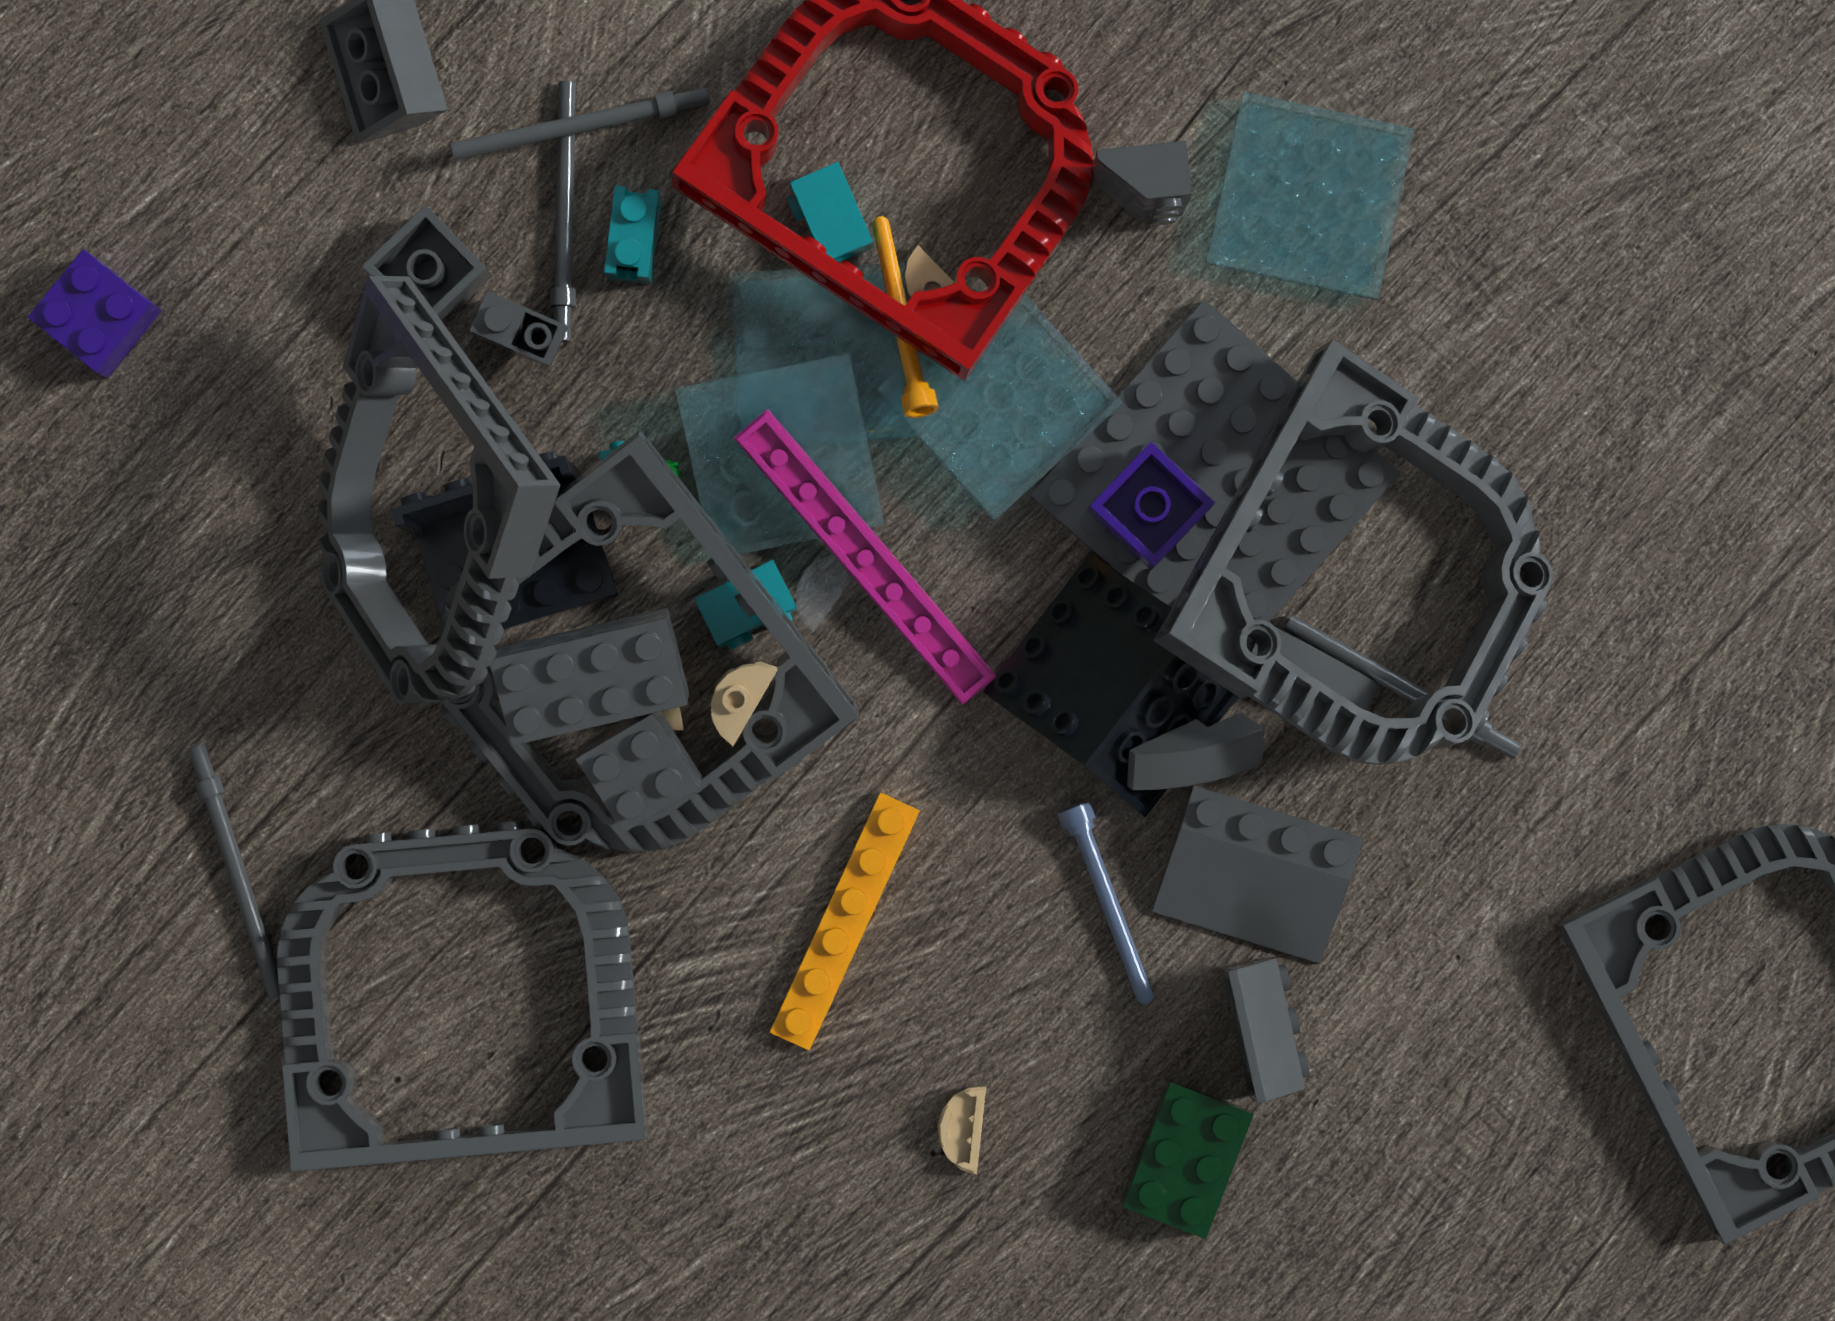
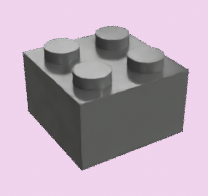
(433, 260)
(638, 768)

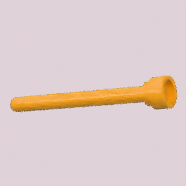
(918, 397)

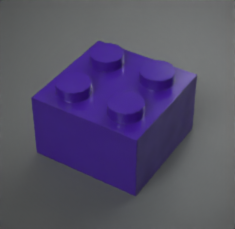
(94, 313)
(1151, 505)

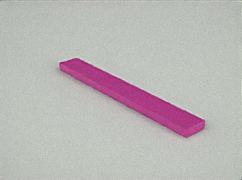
(864, 556)

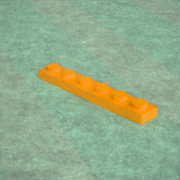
(844, 921)

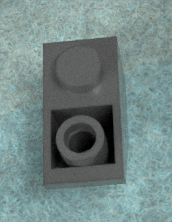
(518, 329)

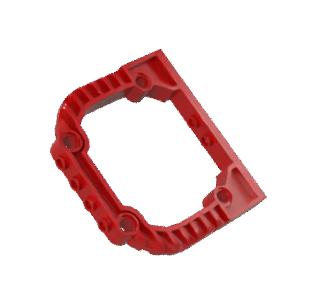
(943, 323)

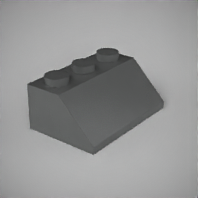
(382, 67)
(1146, 179)
(1265, 1028)

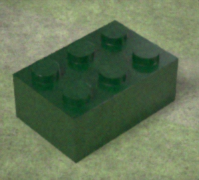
(1186, 1158)

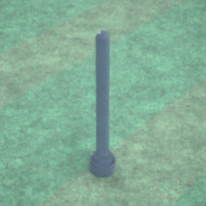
(1079, 823)

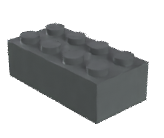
(589, 676)

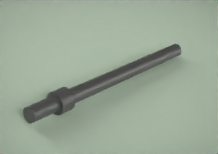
(663, 105)
(563, 295)
(1389, 679)
(210, 789)

